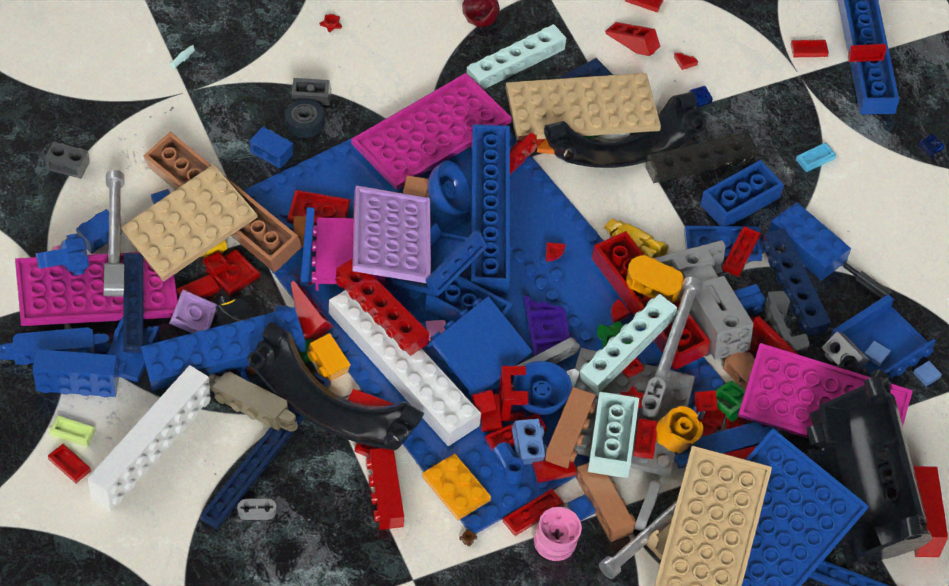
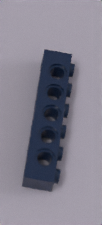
(788, 256)

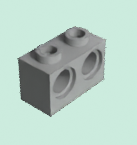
(847, 349)

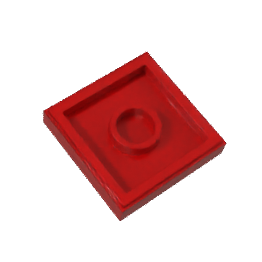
(237, 275)

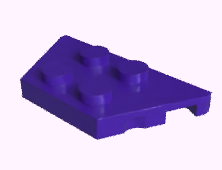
(546, 325)

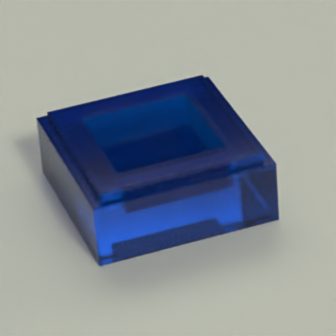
(931, 145)

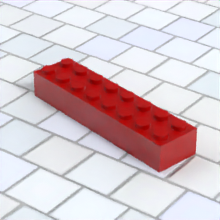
(613, 260)

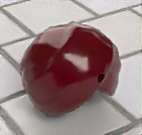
(480, 12)

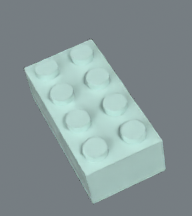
(613, 435)

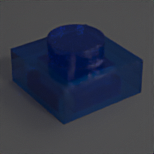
(702, 96)

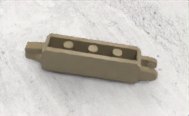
(253, 401)

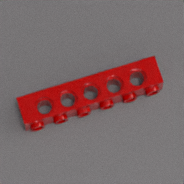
(383, 308)

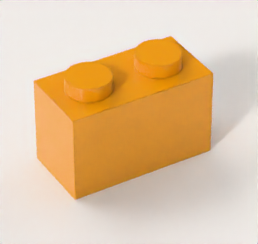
(328, 357)

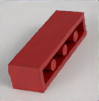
(386, 488)

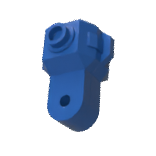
(70, 255)

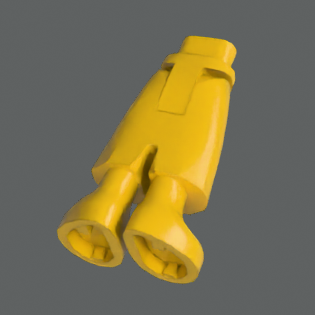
(642, 239)

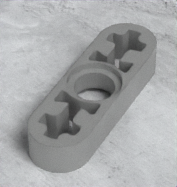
(648, 505)

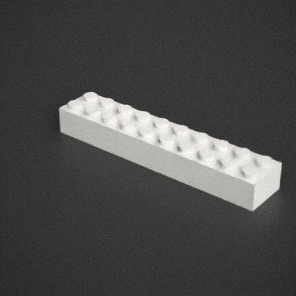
(413, 376)

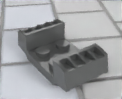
(774, 315)

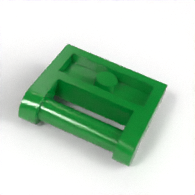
(733, 394)

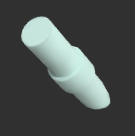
(182, 56)

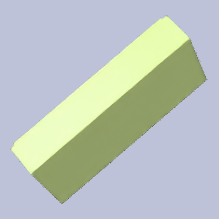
(72, 431)

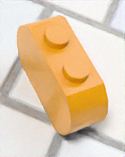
(654, 278)

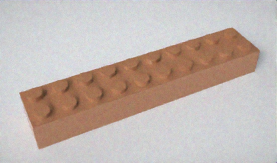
(263, 237)

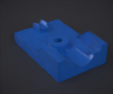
(131, 364)

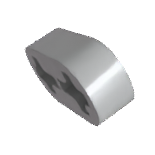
(256, 509)

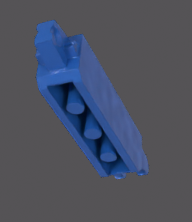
(70, 340)
(727, 441)

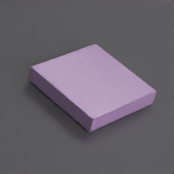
(193, 313)

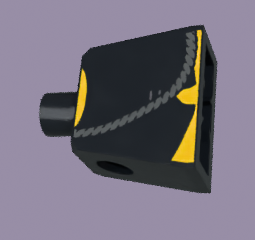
(232, 310)

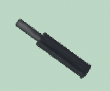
(868, 282)

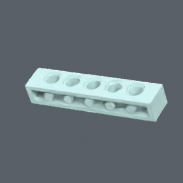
(517, 57)
(599, 379)

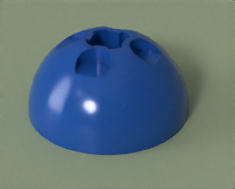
(449, 189)
(546, 387)

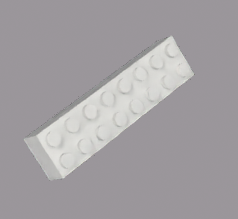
(149, 438)

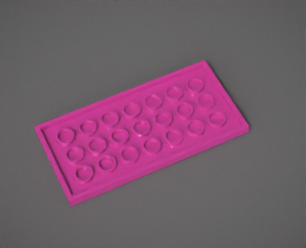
(429, 130)
(61, 298)
(791, 386)

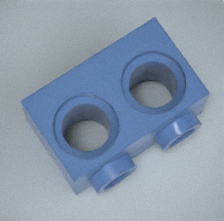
(523, 441)

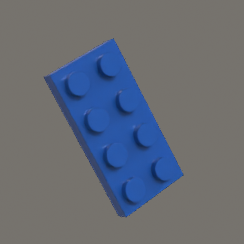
(702, 235)

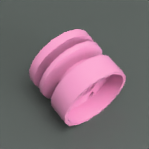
(558, 524)

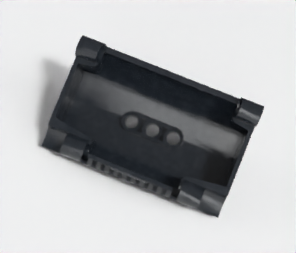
(866, 450)

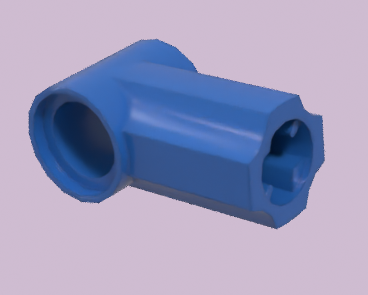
(509, 462)

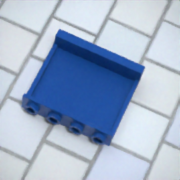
(449, 258)
(887, 327)
(480, 345)

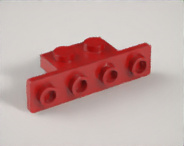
(522, 150)

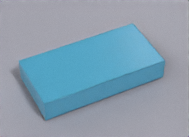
(816, 157)

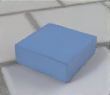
(877, 353)
(927, 373)

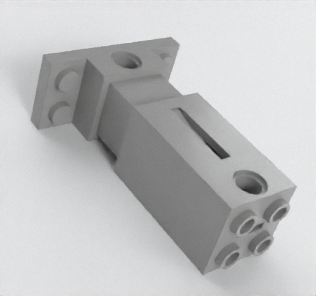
(717, 306)

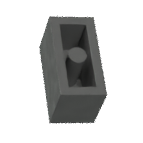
(312, 89)

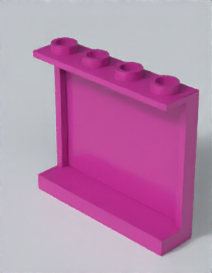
(332, 249)

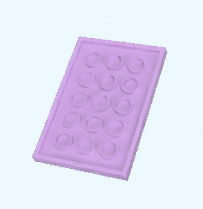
(391, 234)

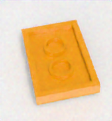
(456, 486)

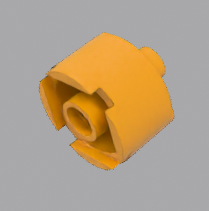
(679, 429)

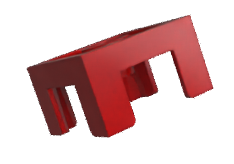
(509, 396)

